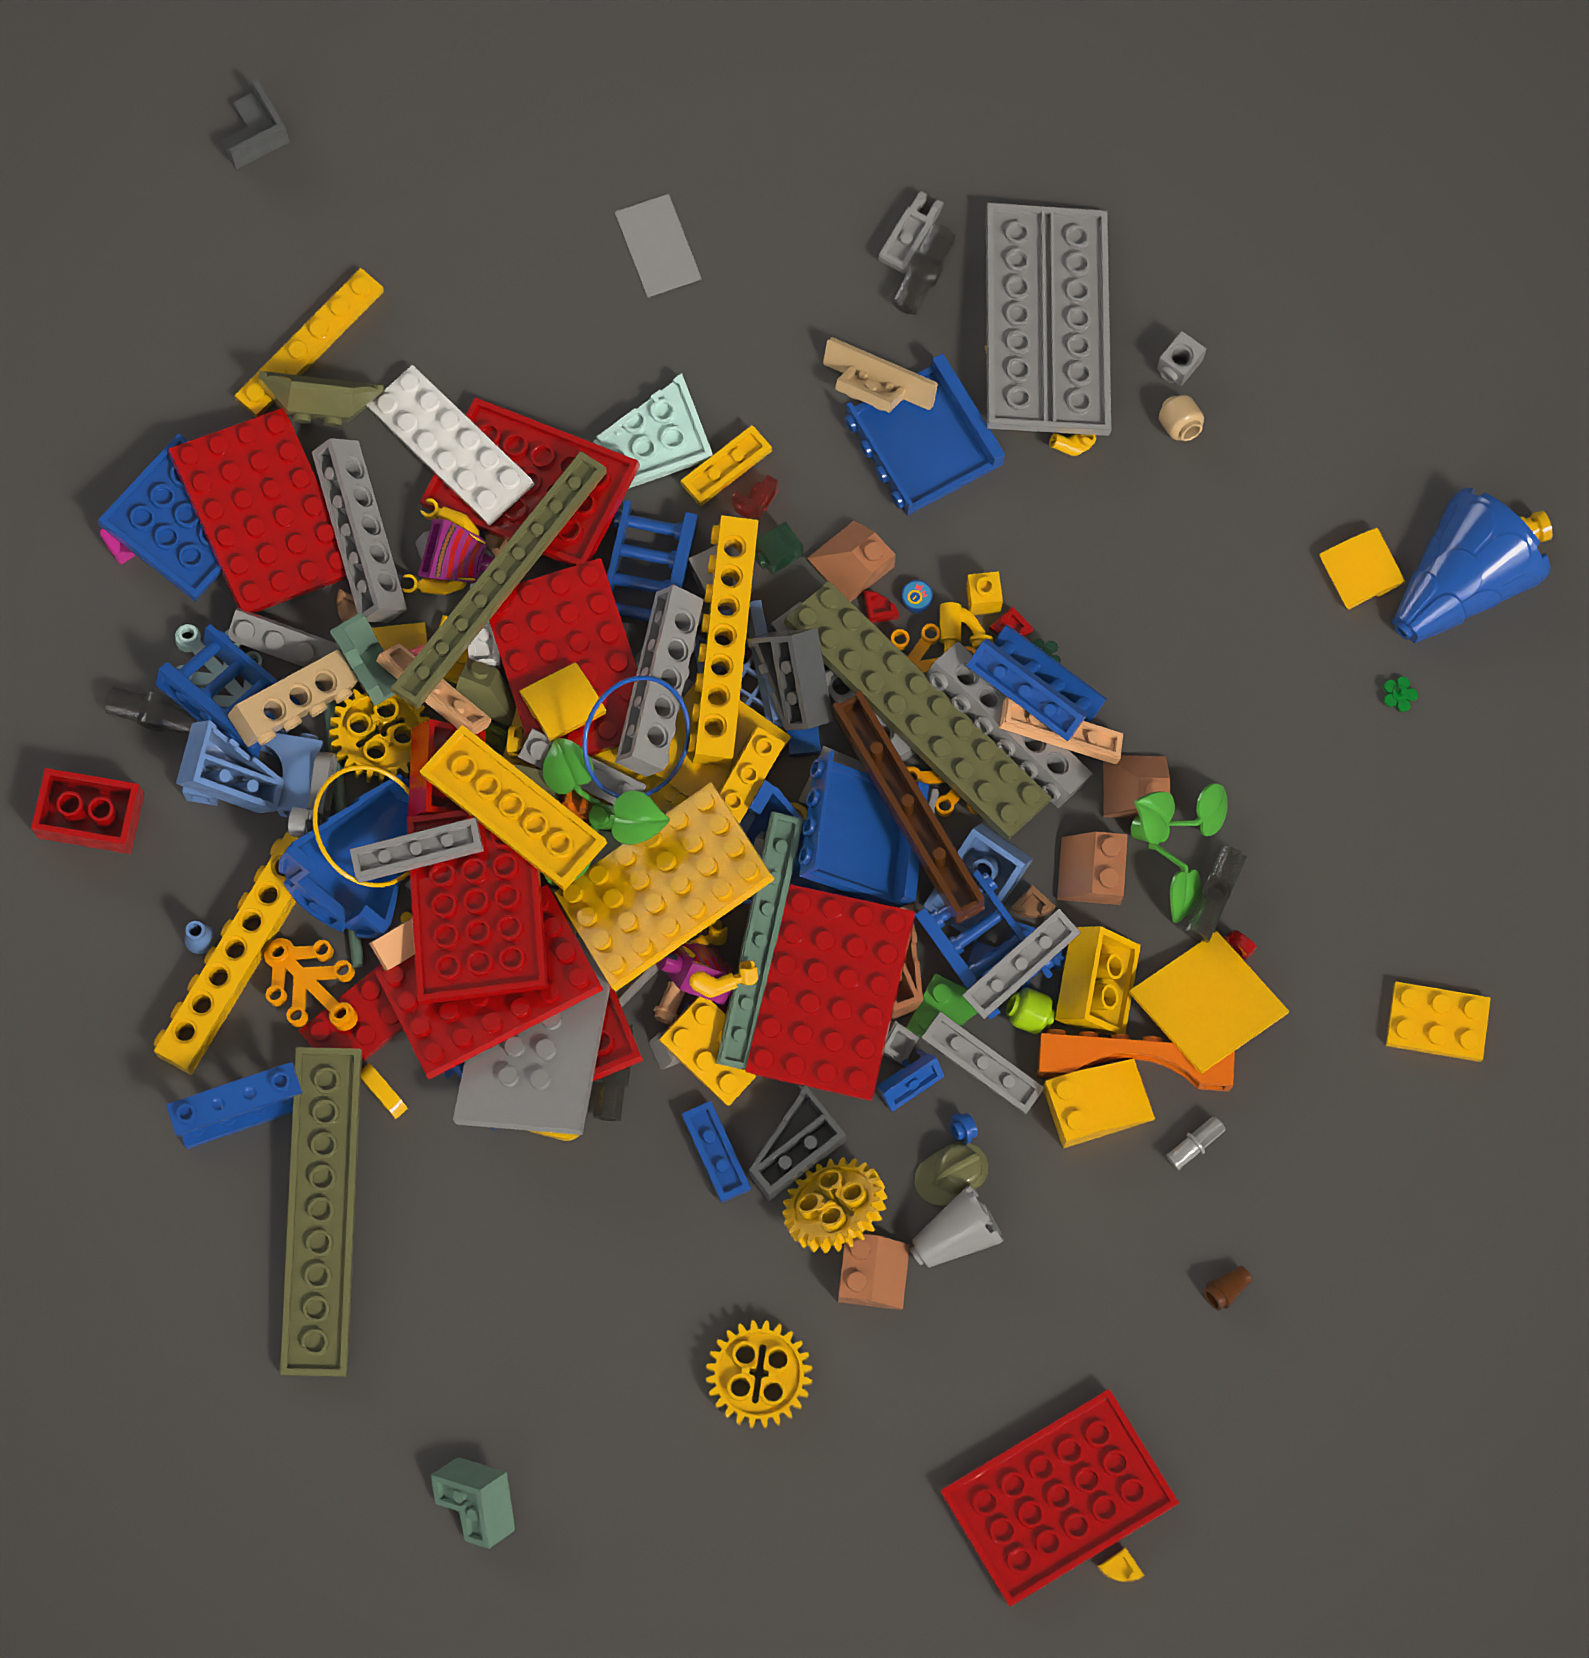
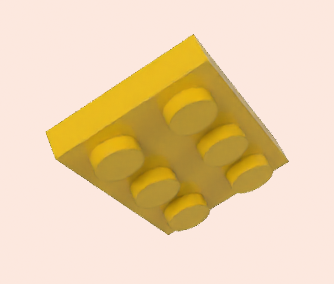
(1438, 1021)
(695, 1043)

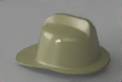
(949, 1172)

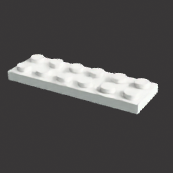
(451, 445)

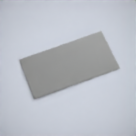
(658, 245)

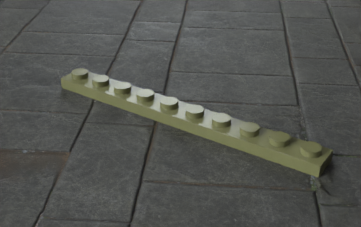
(498, 580)

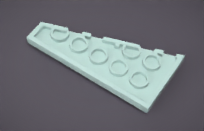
(660, 434)

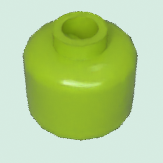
(1030, 1010)

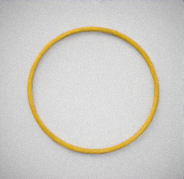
(316, 831)

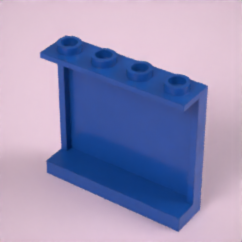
(925, 450)
(854, 838)

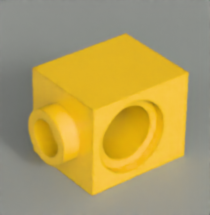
(984, 593)

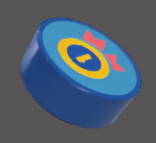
(917, 596)

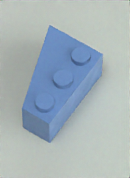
(226, 772)

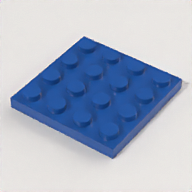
(162, 527)

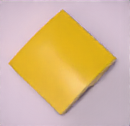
(1362, 568)
(562, 701)

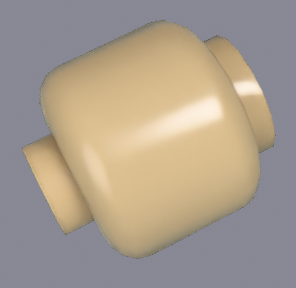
(1181, 417)

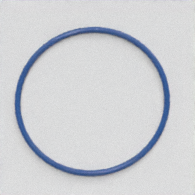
(594, 709)

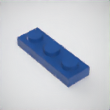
(716, 1152)

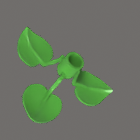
(632, 816)
(1153, 827)

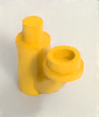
(950, 626)

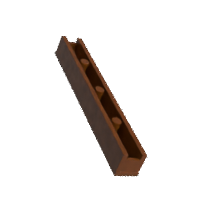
(909, 807)

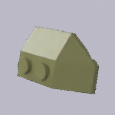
(318, 398)

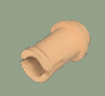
(669, 1004)

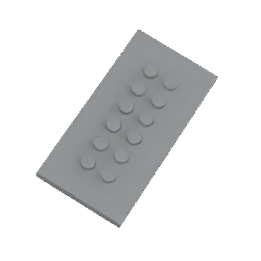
(1047, 319)
(540, 1075)

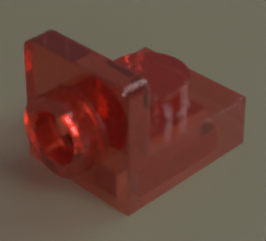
(761, 497)

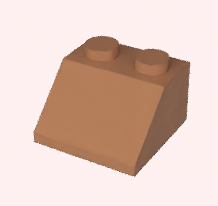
(1092, 868)
(874, 1272)

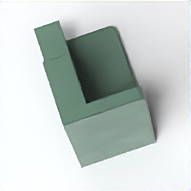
(361, 651)
(479, 1496)

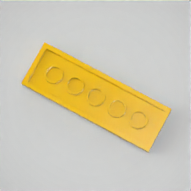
(513, 807)

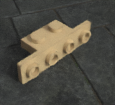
(875, 379)

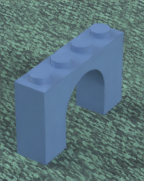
(297, 760)

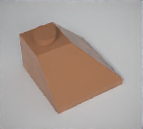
(853, 560)
(1131, 780)

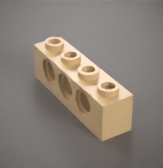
(330, 671)

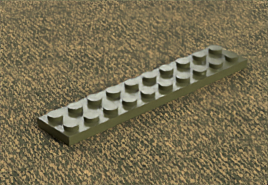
(920, 713)
(321, 1213)

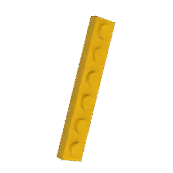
(313, 337)

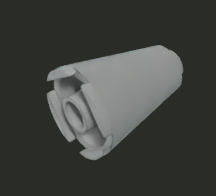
(957, 1231)

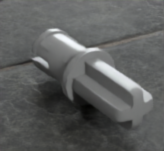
(1195, 1143)

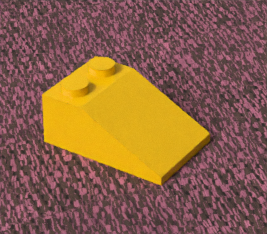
(1097, 1102)

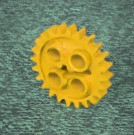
(361, 710)
(824, 1223)
(788, 1378)

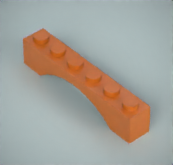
(1069, 1053)

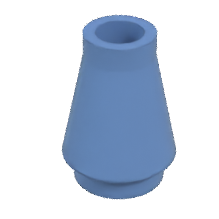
(202, 943)

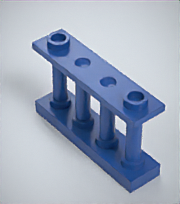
(676, 560)
(1036, 682)
(199, 701)
(952, 947)
(235, 1106)

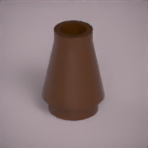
(1226, 1288)

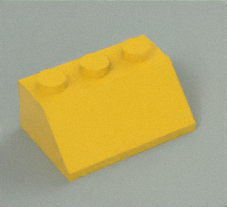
(1098, 981)

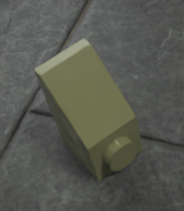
(487, 691)

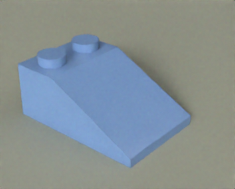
(991, 854)

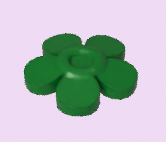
(1398, 694)

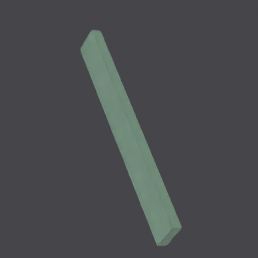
(760, 939)

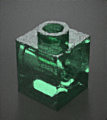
(778, 548)

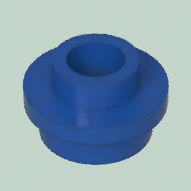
(963, 1128)

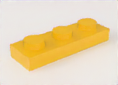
(726, 465)

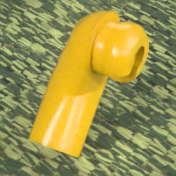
(1072, 445)

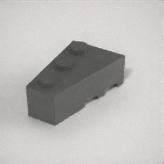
(796, 675)
(796, 1146)

